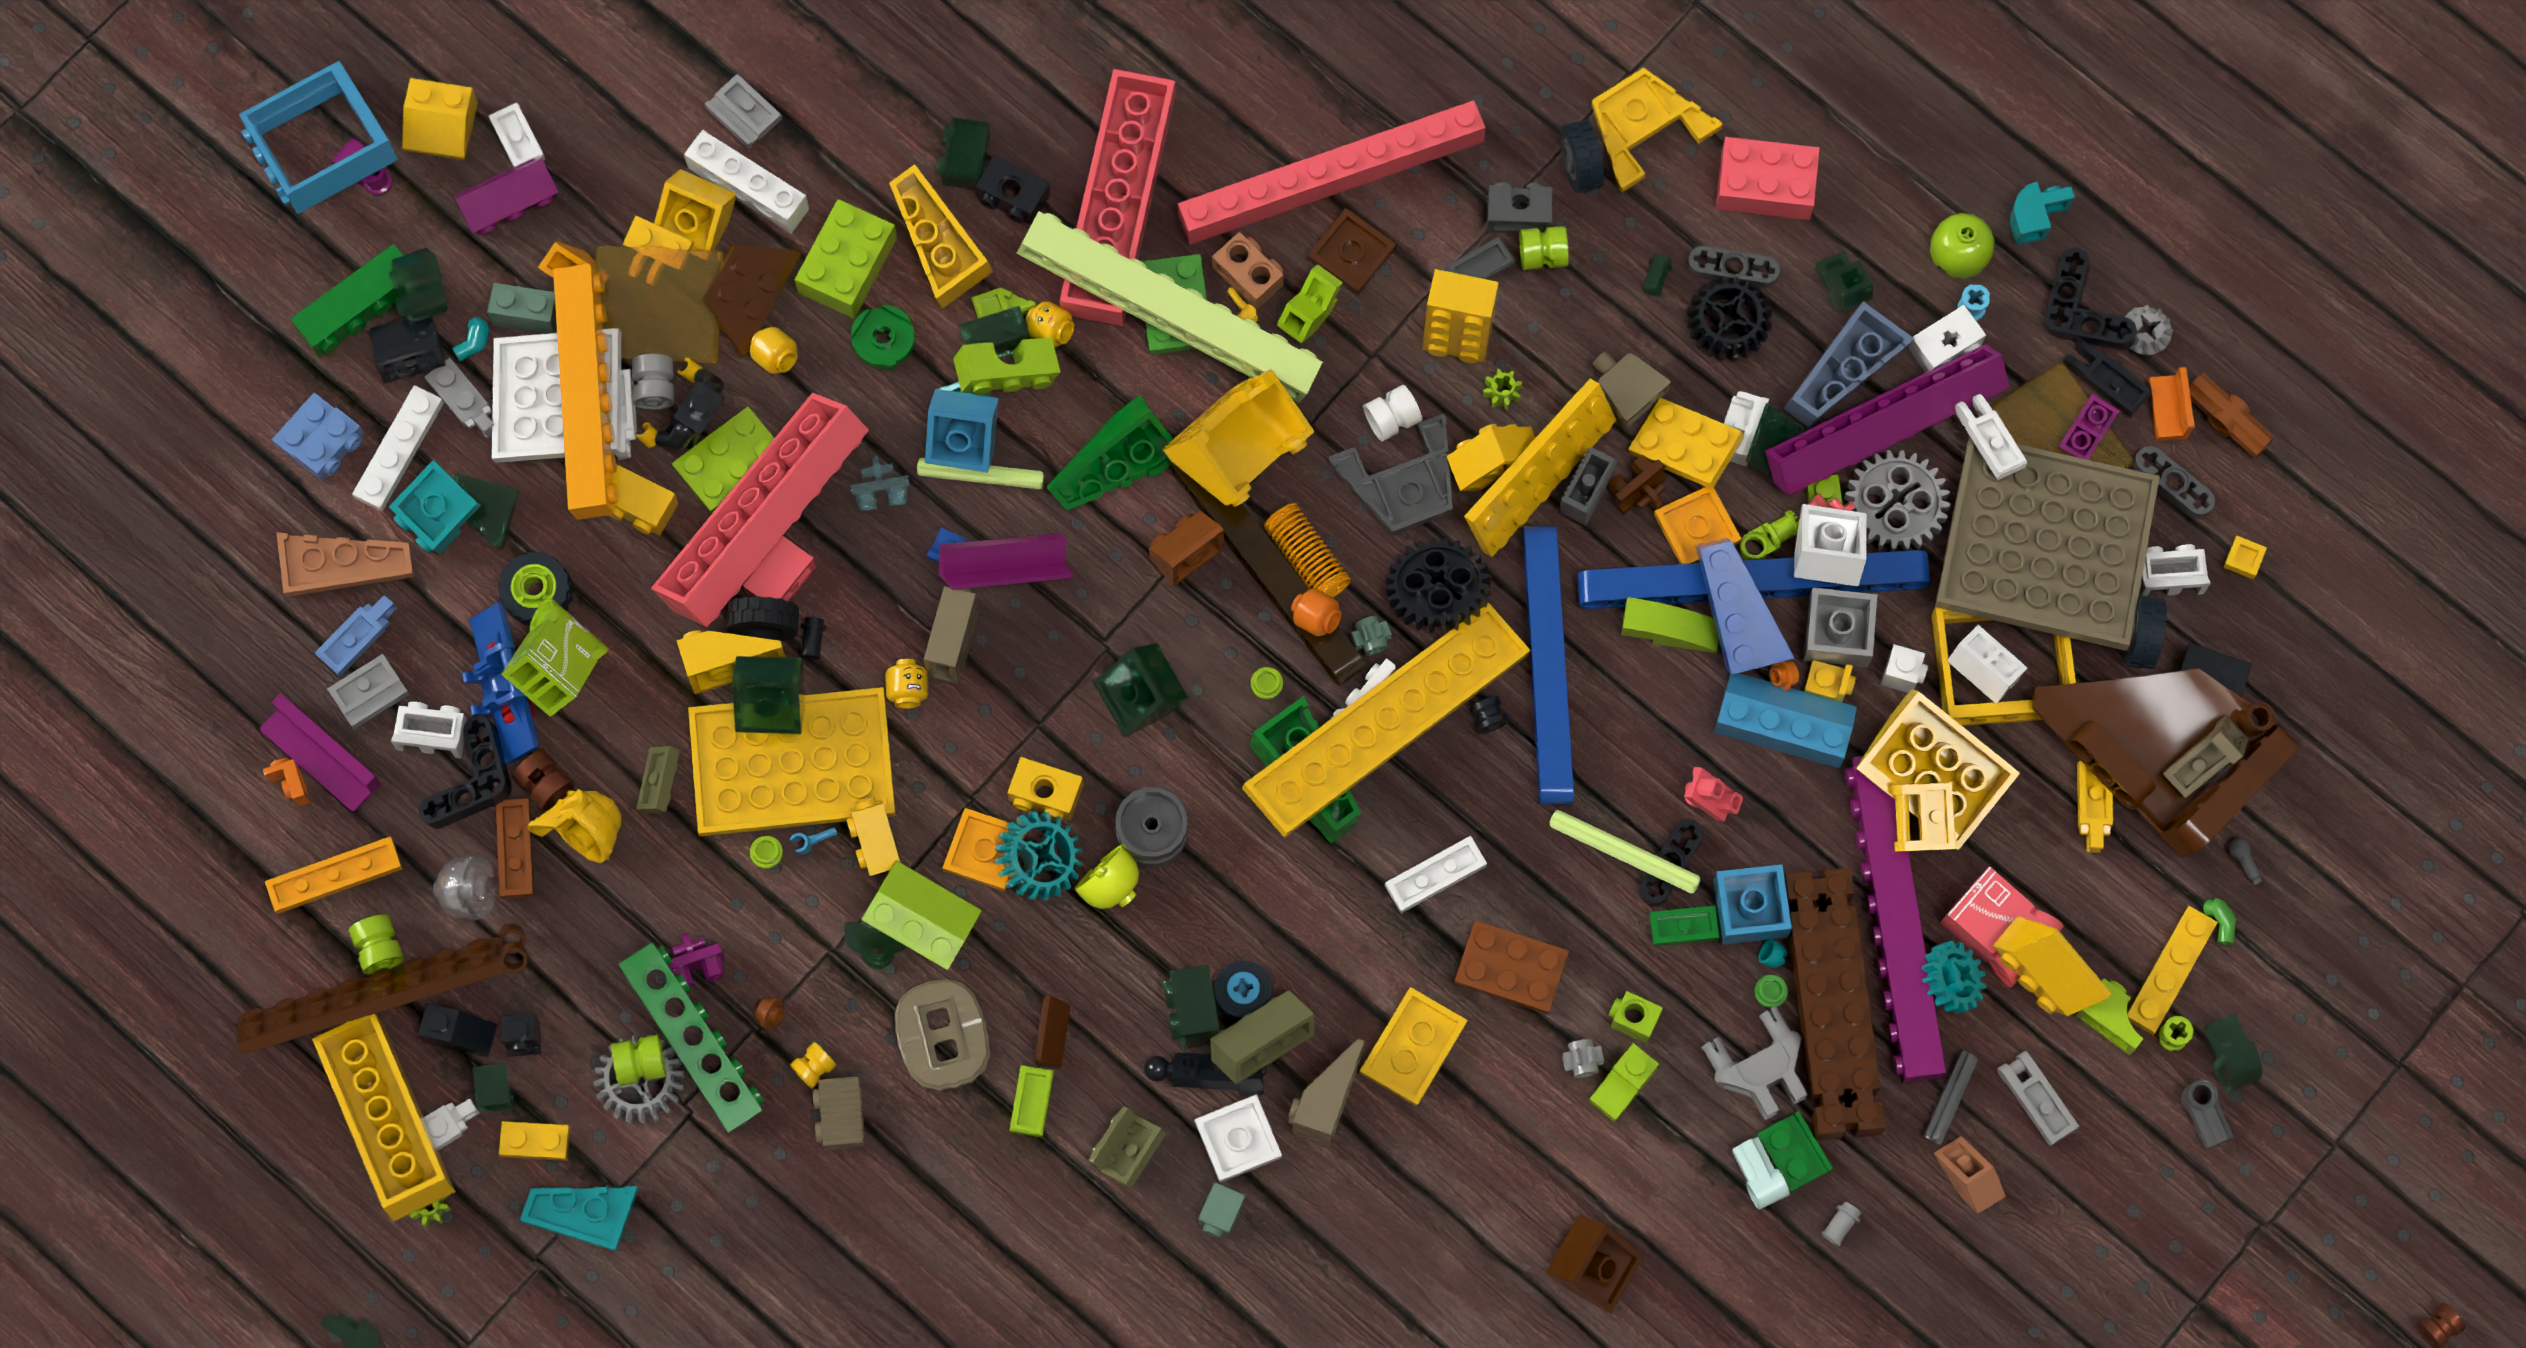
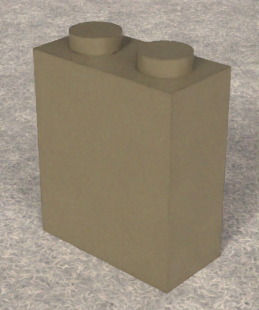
(951, 635)

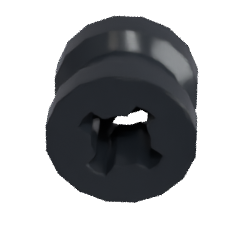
(1488, 715)

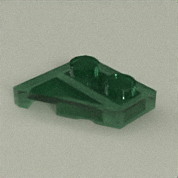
(496, 508)

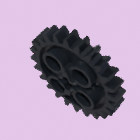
(1438, 585)

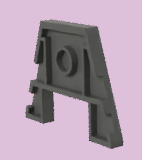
(1407, 492)

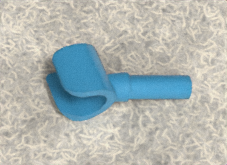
(811, 840)

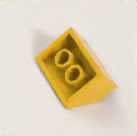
(2049, 967)

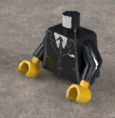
(693, 413)

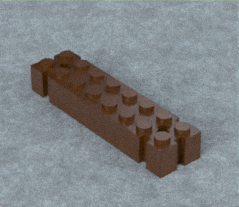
(1833, 1005)

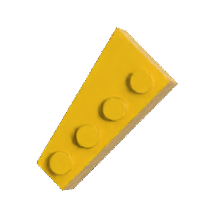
(942, 244)

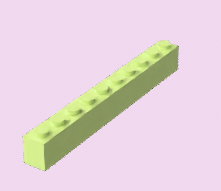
(1167, 305)

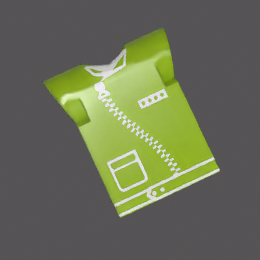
(554, 658)

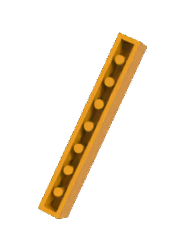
(584, 391)

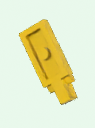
(2094, 808)

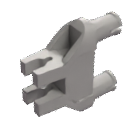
(1762, 1070)

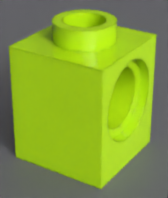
(1641, 1030)

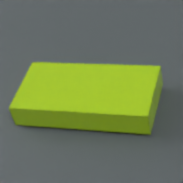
(1031, 1101)

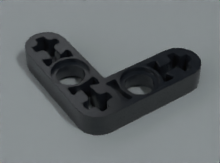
(2076, 317)
(483, 779)

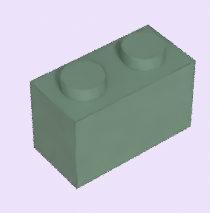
(522, 308)

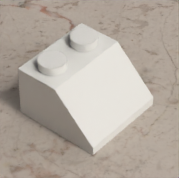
(1830, 545)

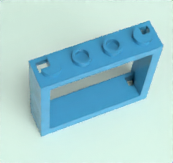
(298, 100)

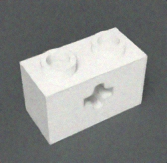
(1954, 328)

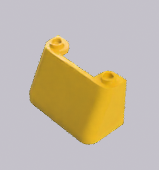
(1240, 437)

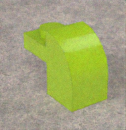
(1311, 306)

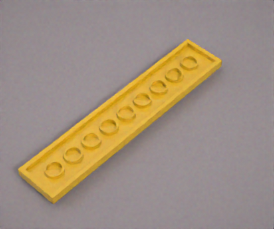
(1385, 720)

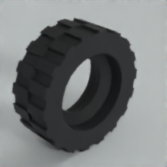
(763, 618)

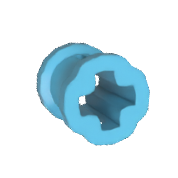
(1972, 294)

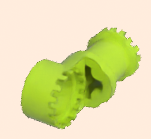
(1770, 536)

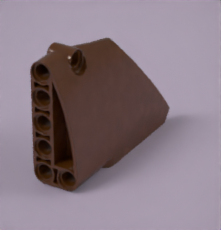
(2144, 724)

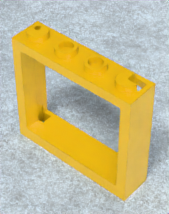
(1988, 712)

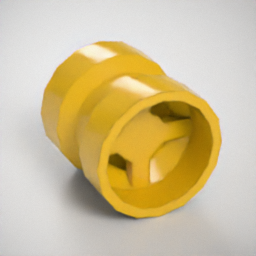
(813, 1065)

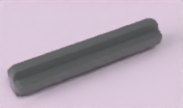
(1950, 1097)

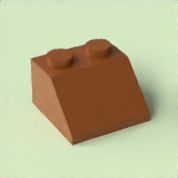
(1187, 547)

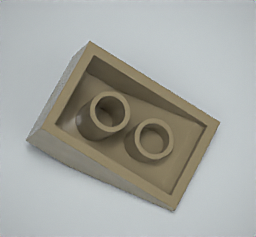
(1323, 1101)

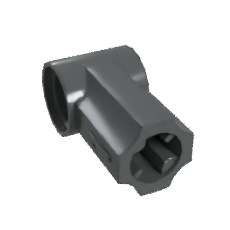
(2208, 1117)

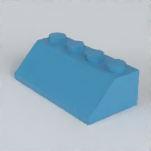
(1786, 720)

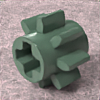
(1371, 635)

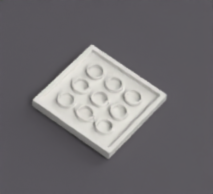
(529, 397)

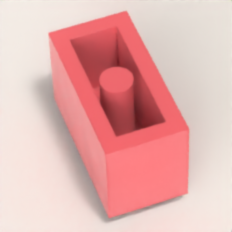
(780, 572)

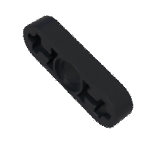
(1675, 838)

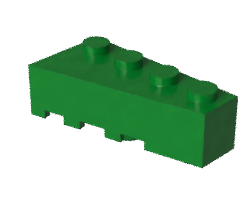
(1283, 734)

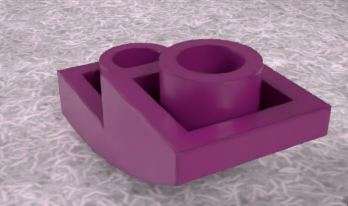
(2089, 428)

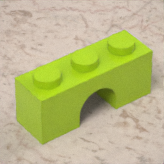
(982, 371)

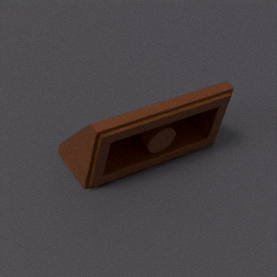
(1052, 1032)

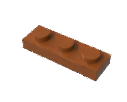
(514, 849)

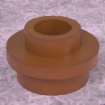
(770, 1012)

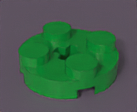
(889, 354)

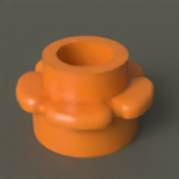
(1784, 674)

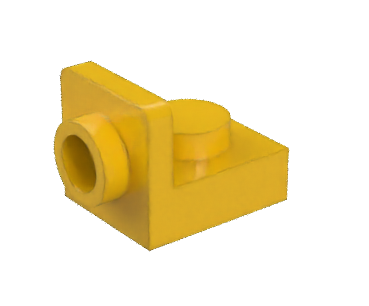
(1830, 681)

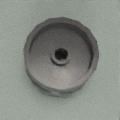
(1148, 808)

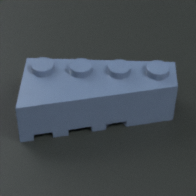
(1852, 358)

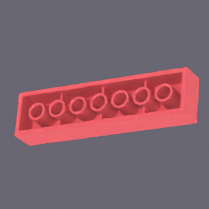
(1122, 178)
(760, 509)

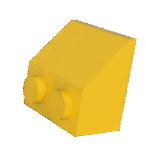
(438, 118)
(695, 209)

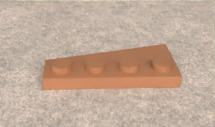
(328, 564)

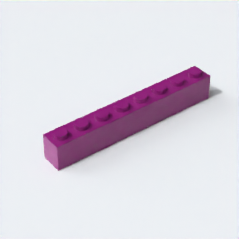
(1886, 419)

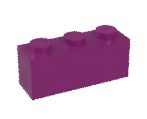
(506, 195)

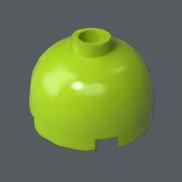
(1962, 245)

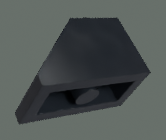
(456, 1030)

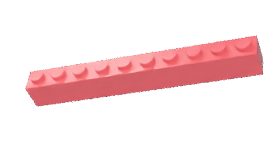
(1331, 172)

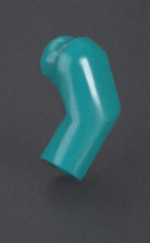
(476, 339)

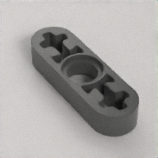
(1743, 258)
(2198, 489)

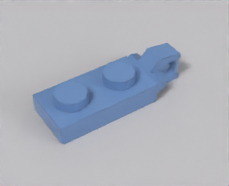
(356, 635)

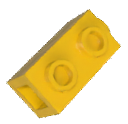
(875, 836)

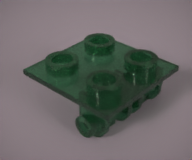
(1772, 430)

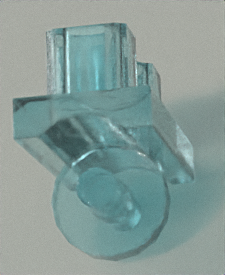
(895, 486)

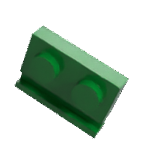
(1794, 1151)

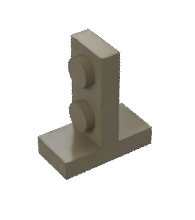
(2207, 757)

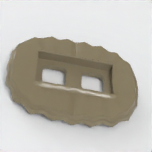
(918, 1041)

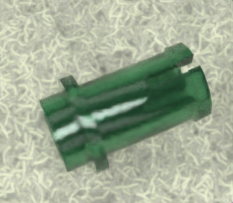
(1657, 274)

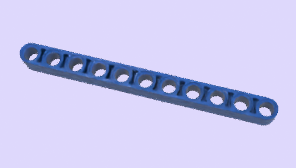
(1771, 576)

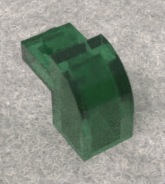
(1845, 281)
(2237, 1058)
(363, 1337)

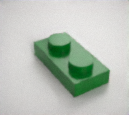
(1684, 926)

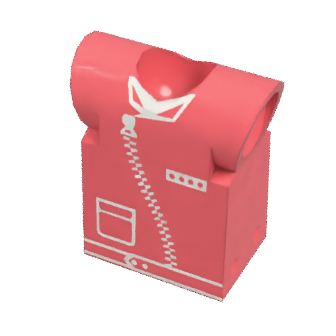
(1986, 914)

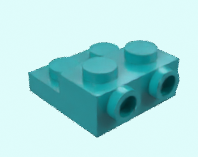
(434, 508)

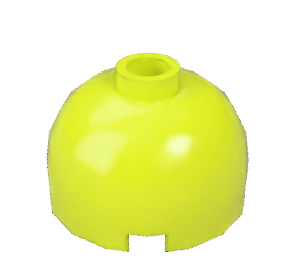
(1110, 881)

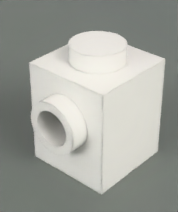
(1904, 669)

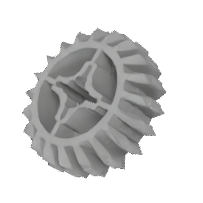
(650, 1105)

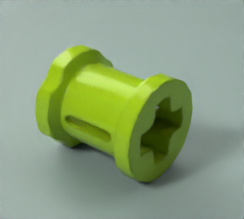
(2184, 1036)

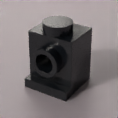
(521, 1034)

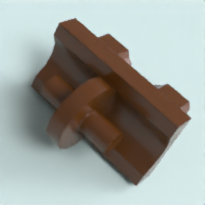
(1643, 489)

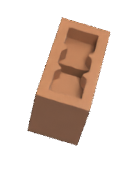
(1241, 275)

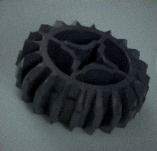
(1719, 311)

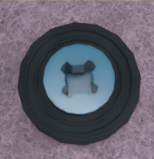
(1244, 1000)

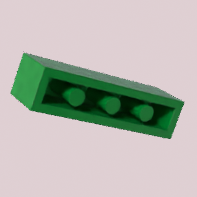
(349, 305)

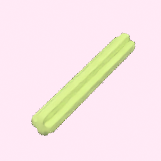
(996, 475)

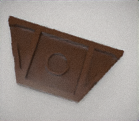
(747, 290)

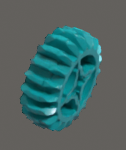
(1052, 834)

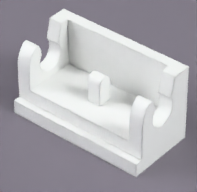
(1745, 416)
(1987, 664)

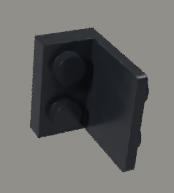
(406, 348)

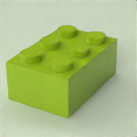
(846, 258)

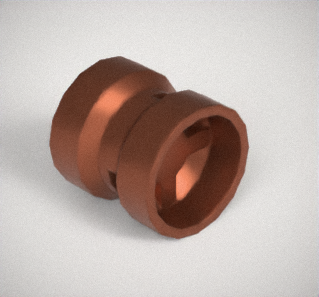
(2440, 1326)

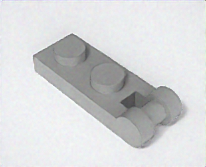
(2038, 1099)

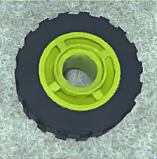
(525, 572)

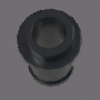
(812, 638)

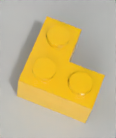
(1488, 455)

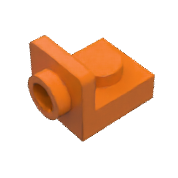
(294, 782)

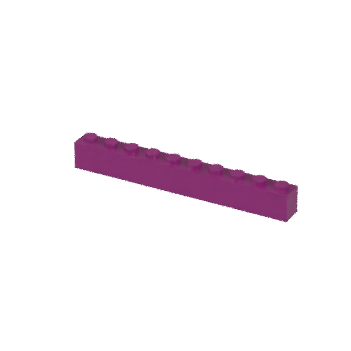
(1896, 933)

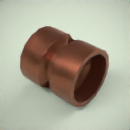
(540, 777)

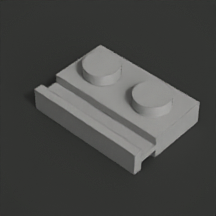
(743, 111)
(368, 691)

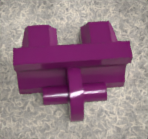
(708, 958)

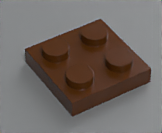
(1352, 251)

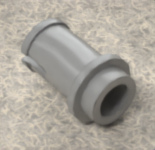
(1841, 1223)

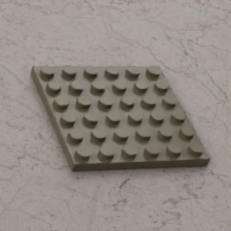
(2050, 545)

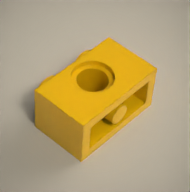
(1033, 775)

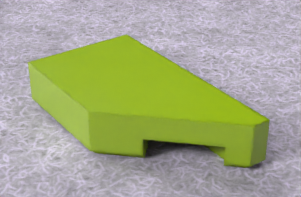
(998, 301)

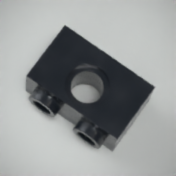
(1003, 176)

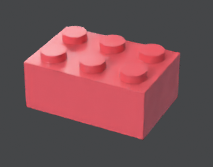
(1767, 178)

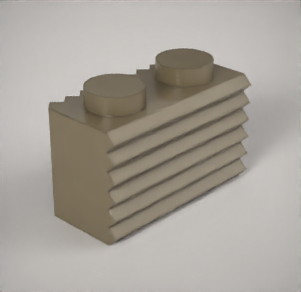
(840, 1113)

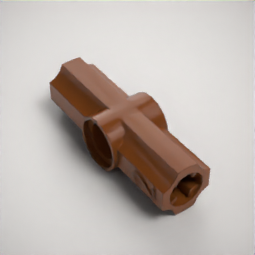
(2229, 415)

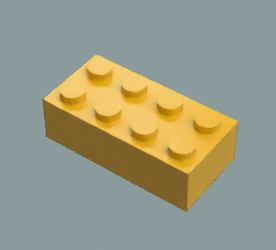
(1459, 316)

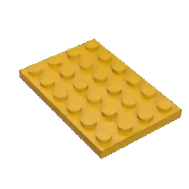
(791, 778)

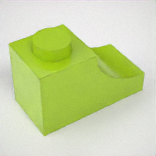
(2111, 1018)
(1624, 1082)

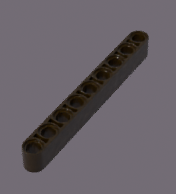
(1273, 576)

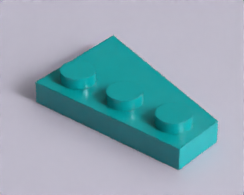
(586, 1215)

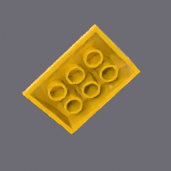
(1929, 748)

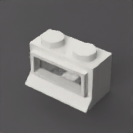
(2174, 570)
(429, 728)

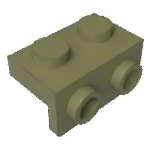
(1126, 1147)

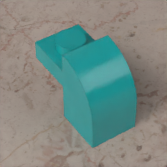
(2029, 213)

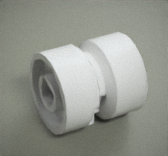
(1394, 411)

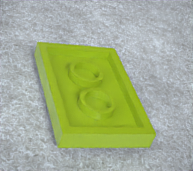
(723, 458)

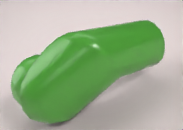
(2225, 917)

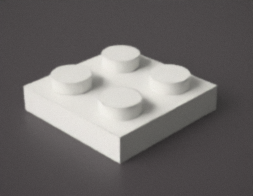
(1238, 1138)

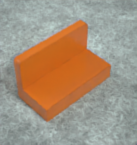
(2171, 406)

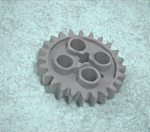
(1916, 522)

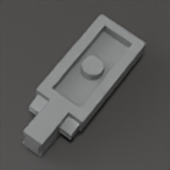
(461, 397)

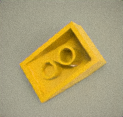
(712, 656)

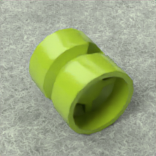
(1543, 248)
(376, 943)
(638, 1060)

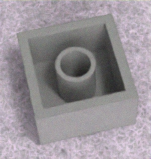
(1840, 627)

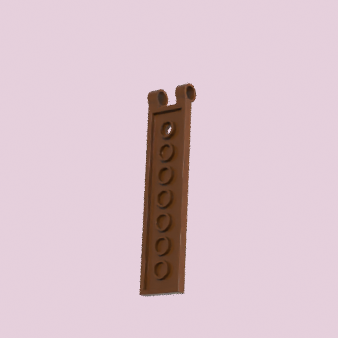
(380, 991)

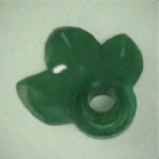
(865, 938)

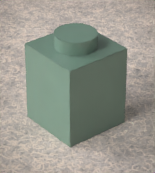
(1221, 1211)

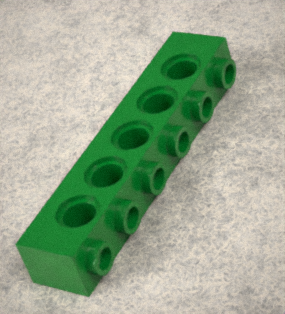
(637, 970)

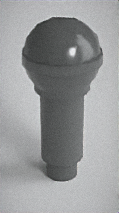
(2240, 850)

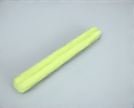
(1625, 851)

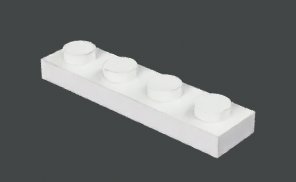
(398, 448)

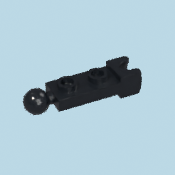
(1199, 1071)

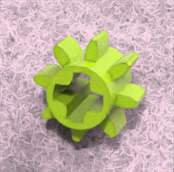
(1500, 380)
(433, 1215)

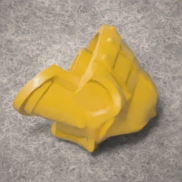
(584, 821)

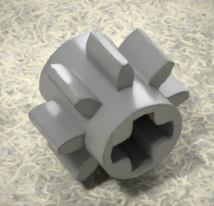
(1583, 1058)

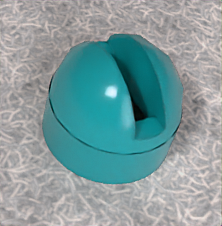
(1772, 954)

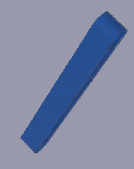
(1548, 665)

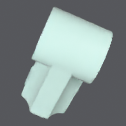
(1763, 1181)

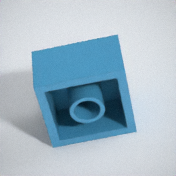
(961, 430)
(1752, 904)

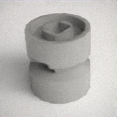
(653, 380)

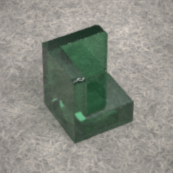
(492, 1088)

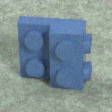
(319, 437)

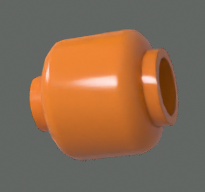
(1316, 612)

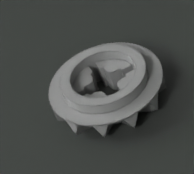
(2161, 333)

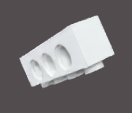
(752, 183)

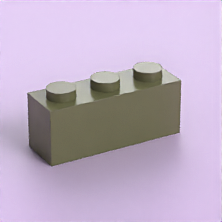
(1262, 1036)

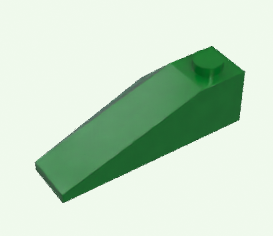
(1117, 455)

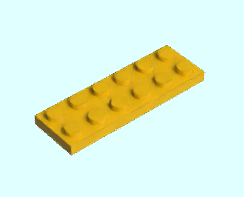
(1540, 468)

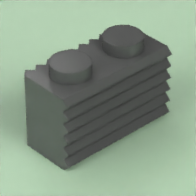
(1587, 485)

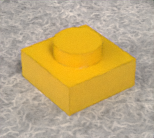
(2245, 557)

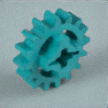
(1953, 977)

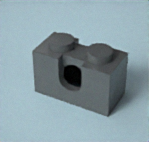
(1506, 219)

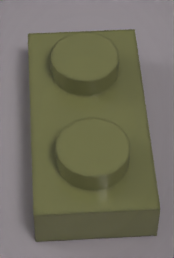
(658, 779)

